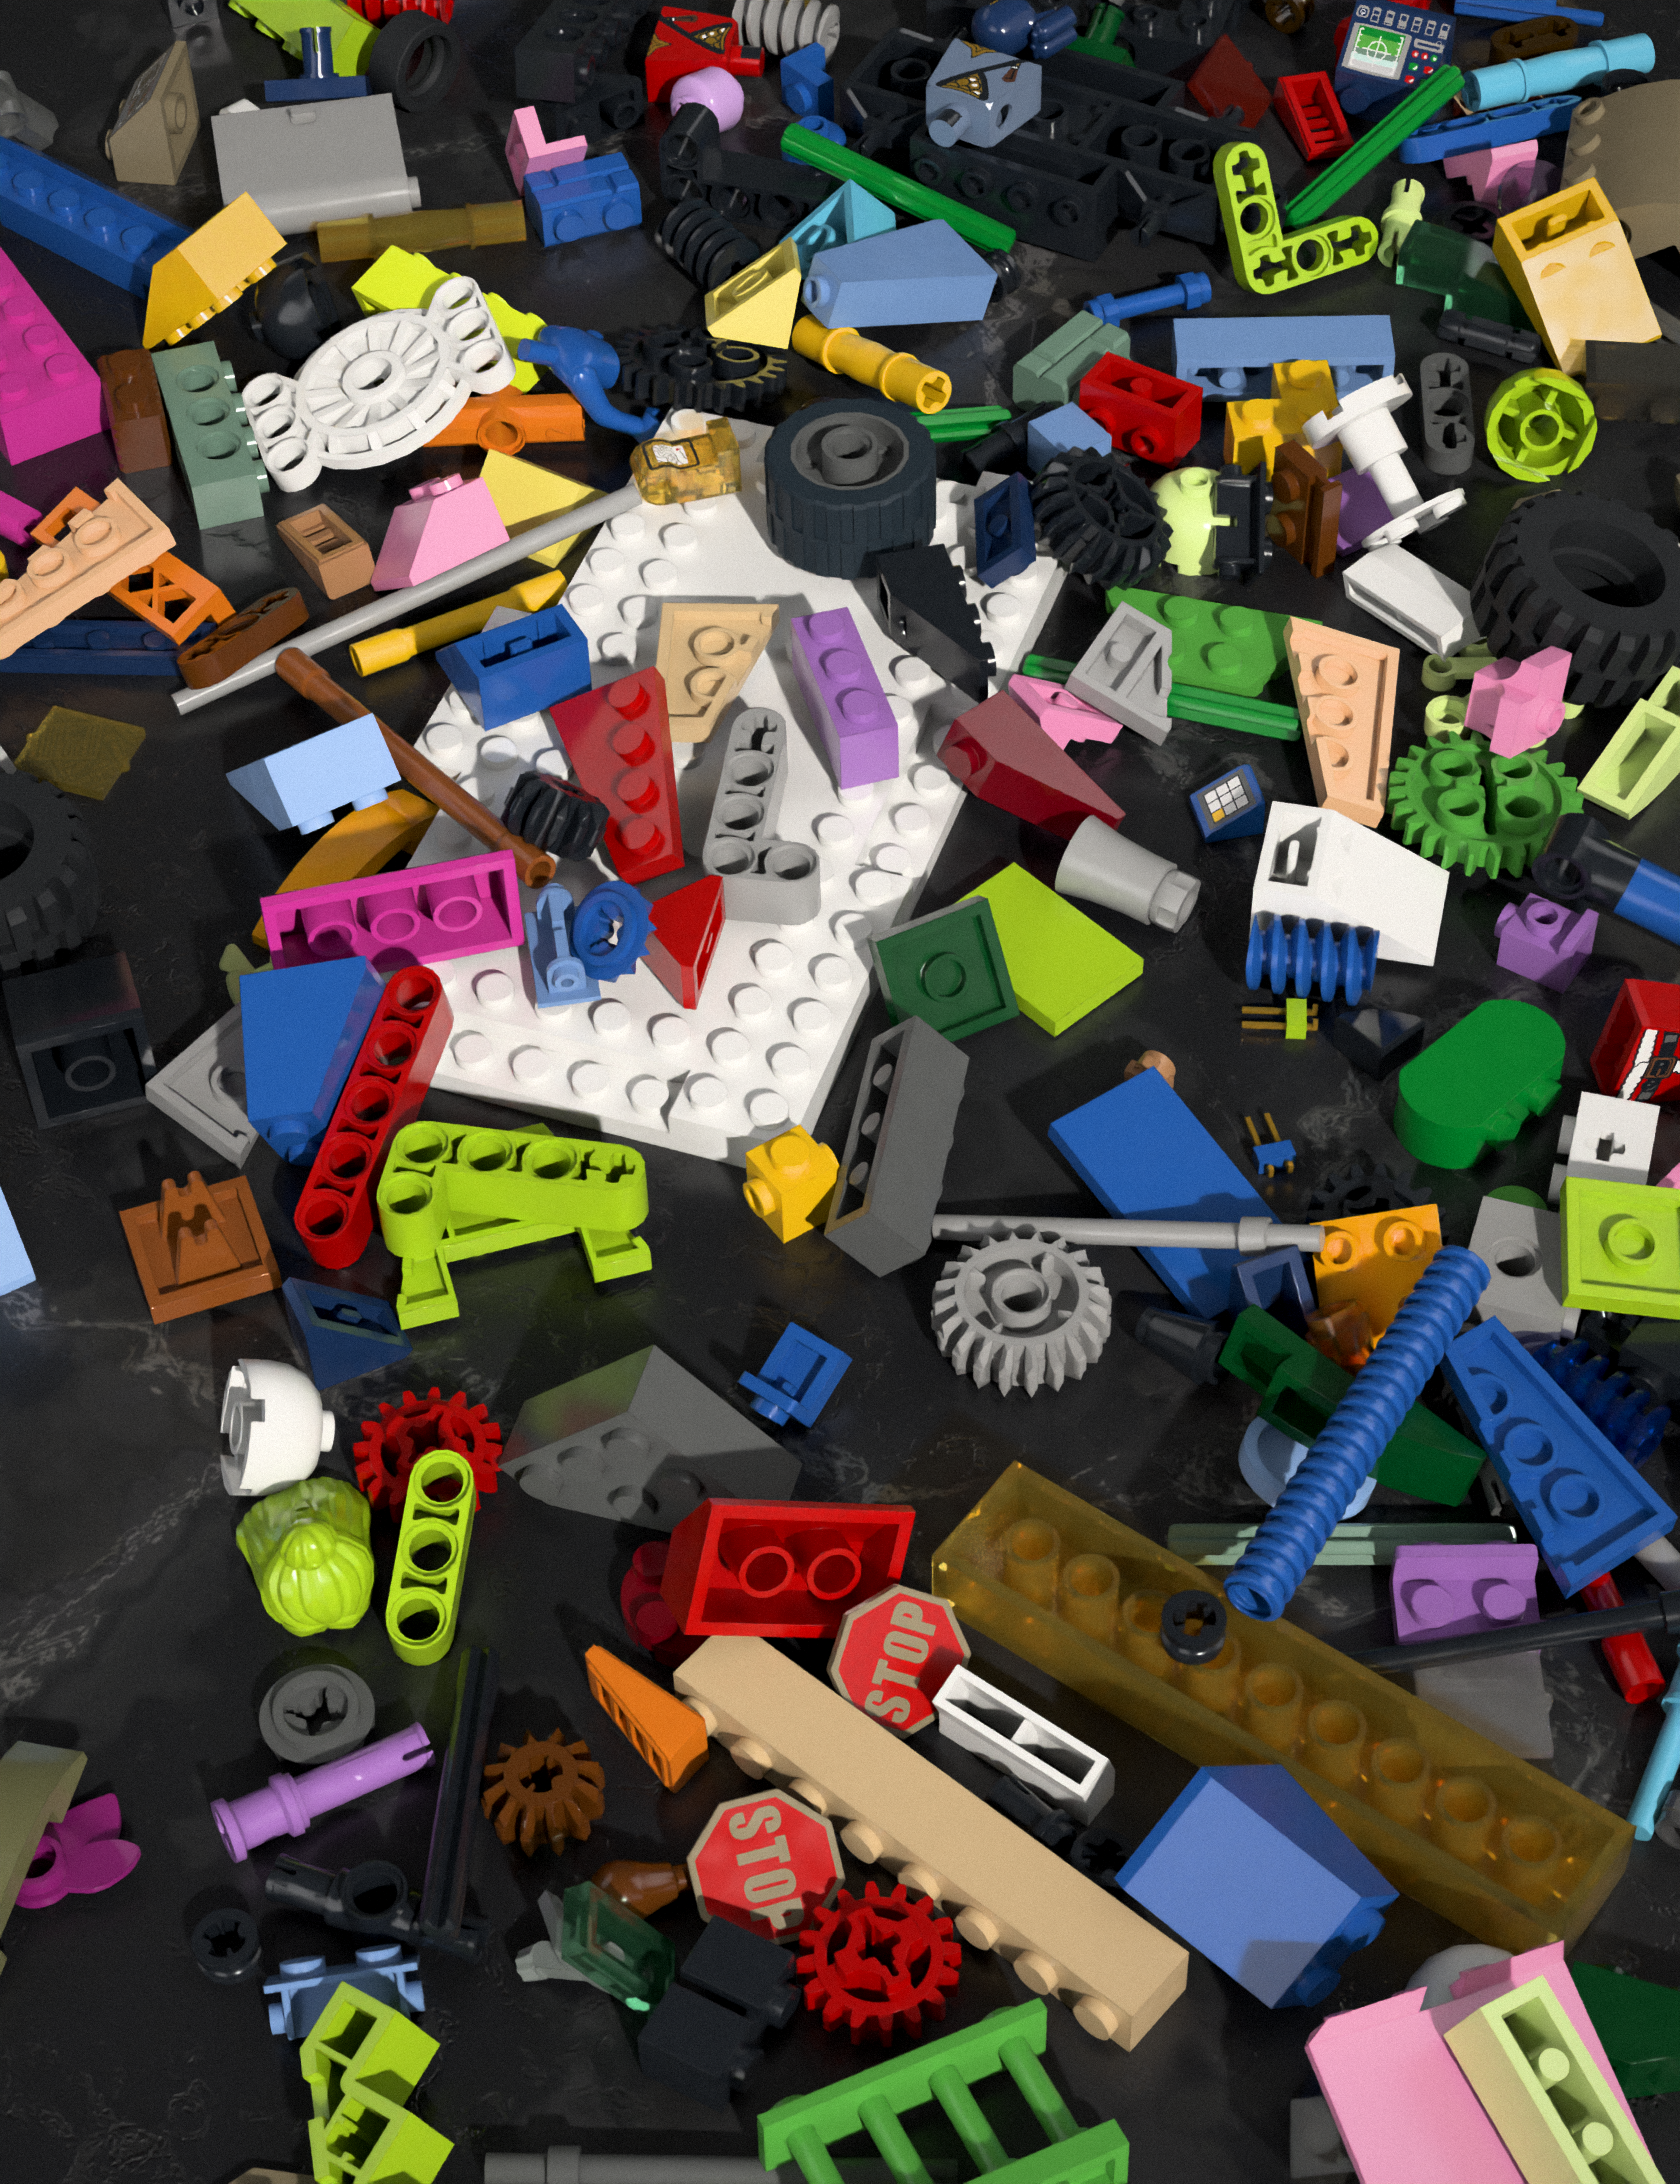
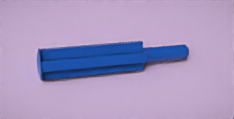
(1524, 10)

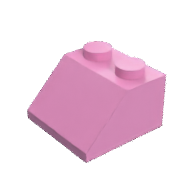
(436, 531)

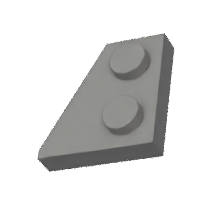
(1128, 673)

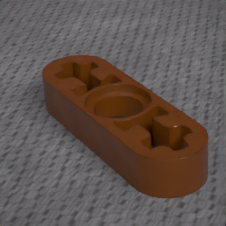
(242, 638)

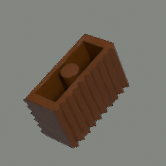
(135, 410)

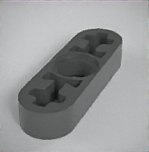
(1439, 428)

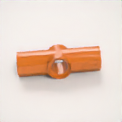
(511, 419)

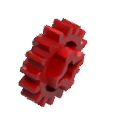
(417, 1430)
(862, 1988)

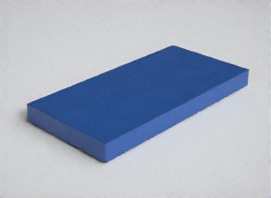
(1158, 1162)

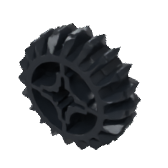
(1100, 518)

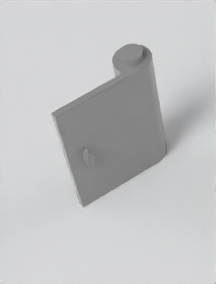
(316, 161)

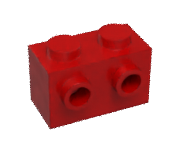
(1143, 409)

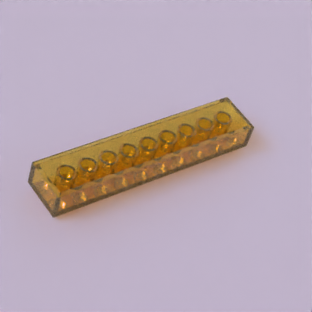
(1404, 1782)

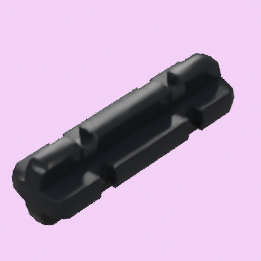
(1489, 336)

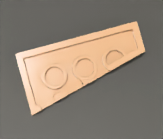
(82, 566)
(1345, 714)

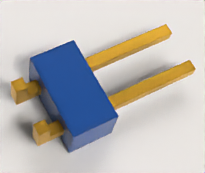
(1271, 1156)

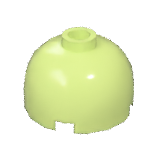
(1190, 508)

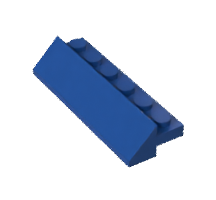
(83, 218)

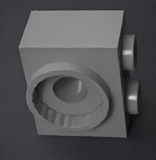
(1525, 1270)

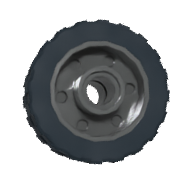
(849, 486)

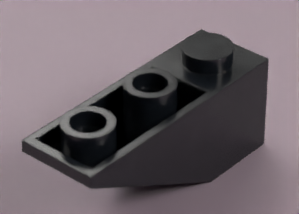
(929, 616)

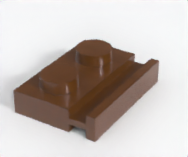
(1304, 508)

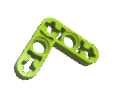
(1267, 241)

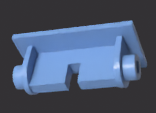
(556, 974)
(309, 1985)

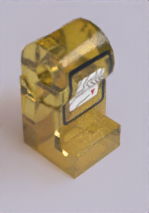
(689, 466)

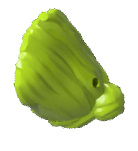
(311, 1555)

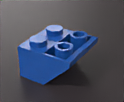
(519, 667)

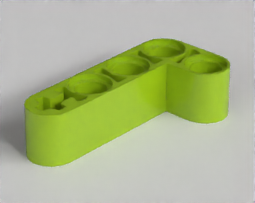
(503, 1176)

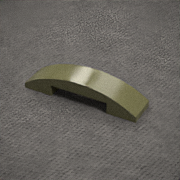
(34, 1790)

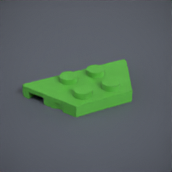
(1215, 642)

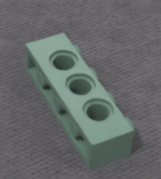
(209, 434)

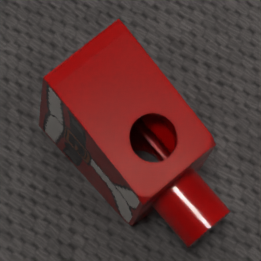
(1641, 1044)

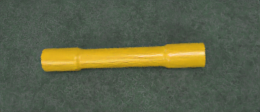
(401, 644)

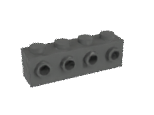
(897, 1147)

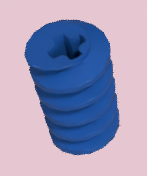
(1311, 960)

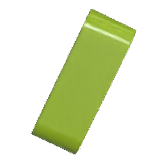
(426, 1524)

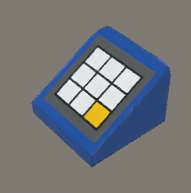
(1229, 806)

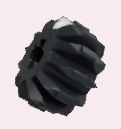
(555, 815)

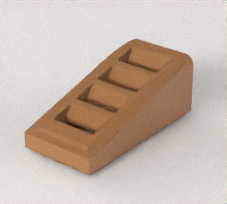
(328, 550)

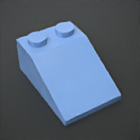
(319, 775)

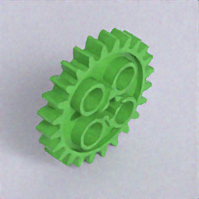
(1443, 806)

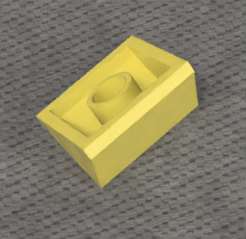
(758, 300)
(532, 496)

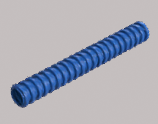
(1356, 1434)

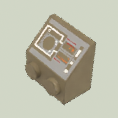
(156, 122)

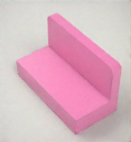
(530, 153)

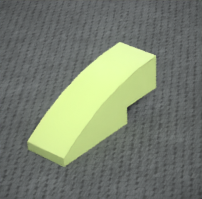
(1640, 755)

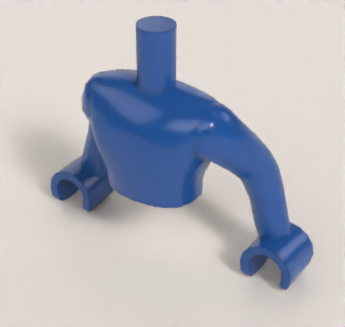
(586, 368)

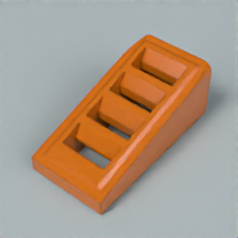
(655, 1722)

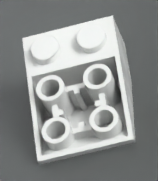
(1346, 875)

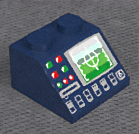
(1389, 56)

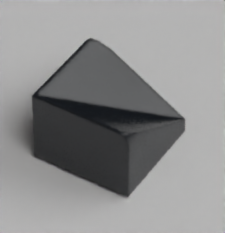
(1378, 1039)

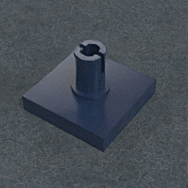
(319, 79)

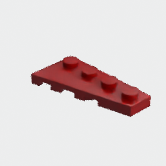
(625, 758)

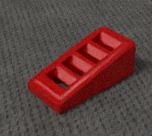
(1314, 90)

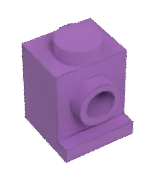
(1545, 941)

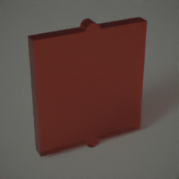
(1229, 79)

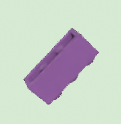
(845, 698)

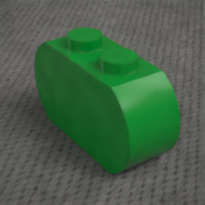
(1479, 1084)

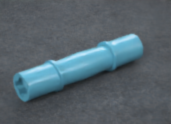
(1555, 71)

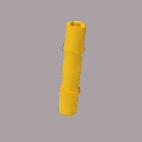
(895, 374)

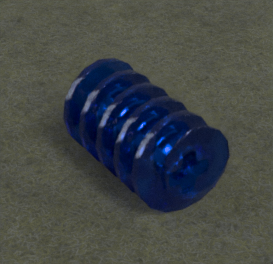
(1603, 1401)

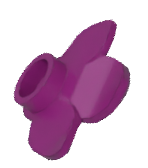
(79, 1854)

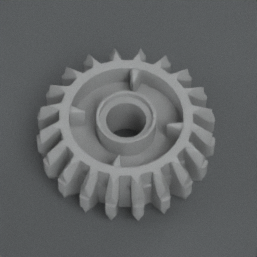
(1021, 1312)

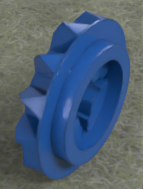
(593, 928)

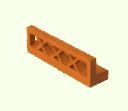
(168, 574)

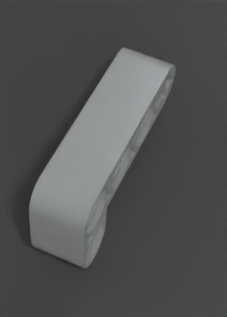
(761, 875)

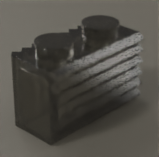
(1632, 381)

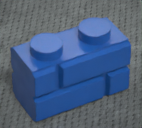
(582, 199)

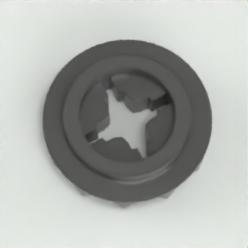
(299, 1697)

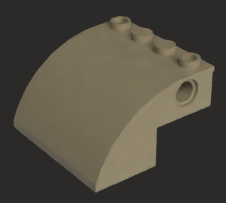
(1635, 156)

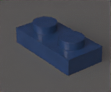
(1004, 530)

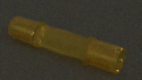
(422, 231)

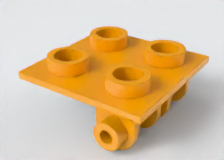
(1376, 1260)

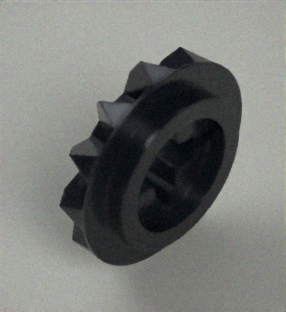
(1469, 219)

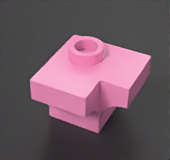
(1519, 700)

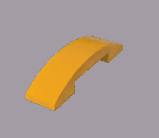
(360, 845)

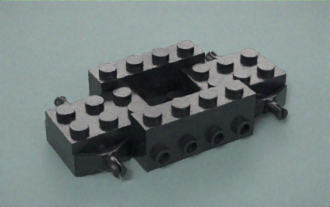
(1096, 151)

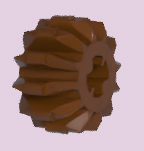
(543, 1792)

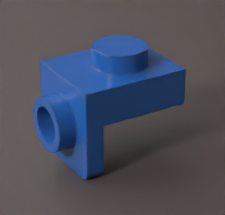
(806, 84)
(796, 1377)

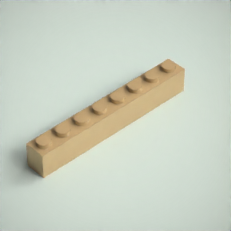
(936, 1838)

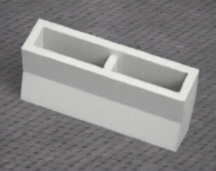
(1413, 600)
(1029, 1736)

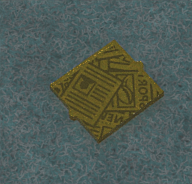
(80, 751)

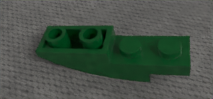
(1304, 1390)

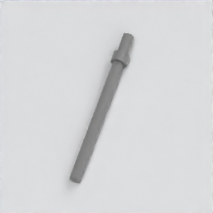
(1251, 1236)

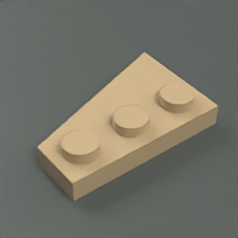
(706, 660)

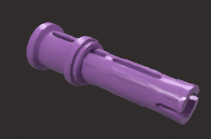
(291, 1802)

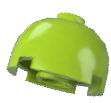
(1539, 424)

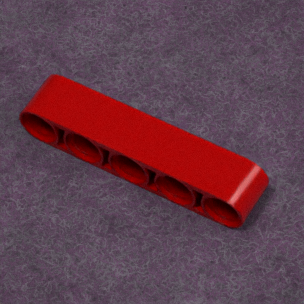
(370, 1089)

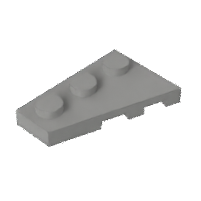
(208, 1089)

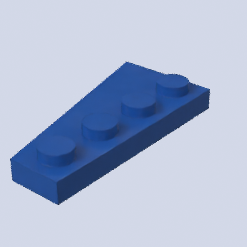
(1557, 1466)

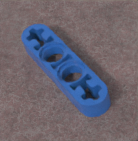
(1488, 129)

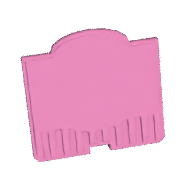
(1404, 2094)

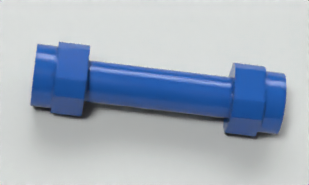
(1189, 292)

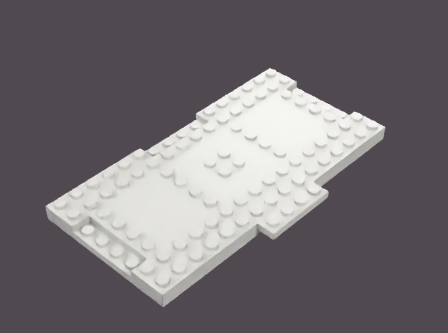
(777, 995)

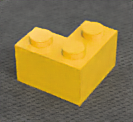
(1260, 425)

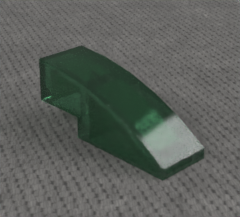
(1461, 270)

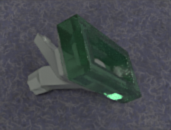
(601, 1944)

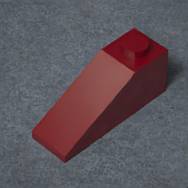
(1022, 769)

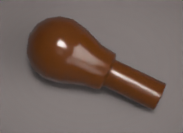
(643, 1885)

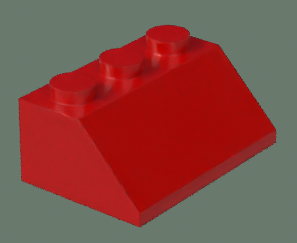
(781, 1565)

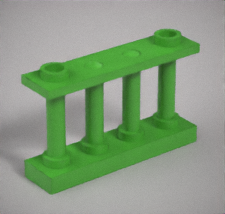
(942, 2071)

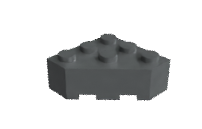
(642, 1445)

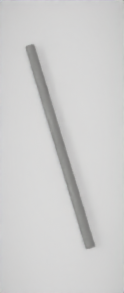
(412, 597)

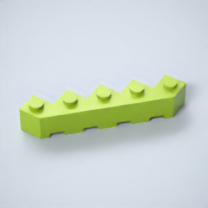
(361, 2073)

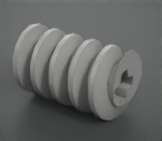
(787, 27)

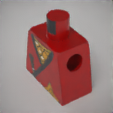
(693, 41)

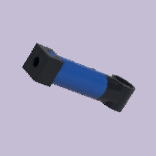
(1590, 869)

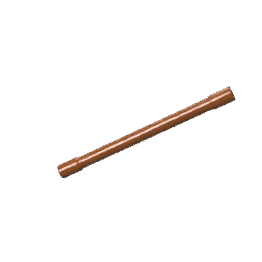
(314, 683)

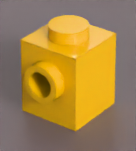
(791, 1182)

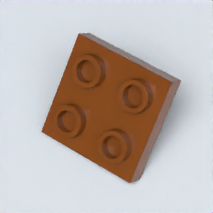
(199, 1247)

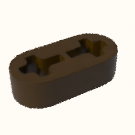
(1533, 39)

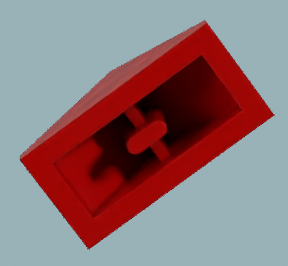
(686, 937)

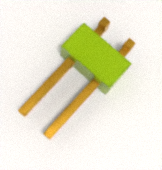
(1295, 1018)

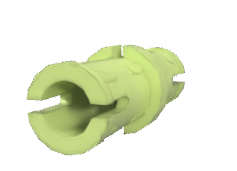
(1399, 218)

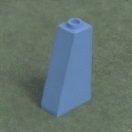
(899, 280)

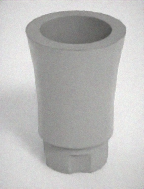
(1125, 877)

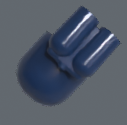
(1014, 25)

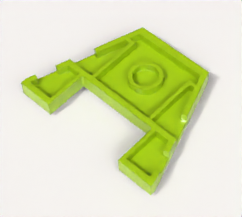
(426, 1282)

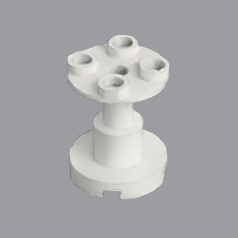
(1375, 447)

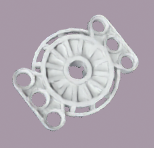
(363, 425)

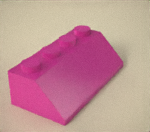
(400, 915)

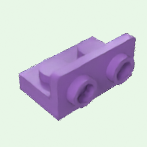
(1461, 1588)

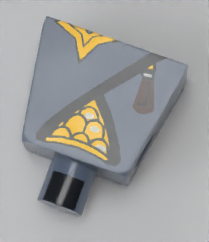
(980, 95)

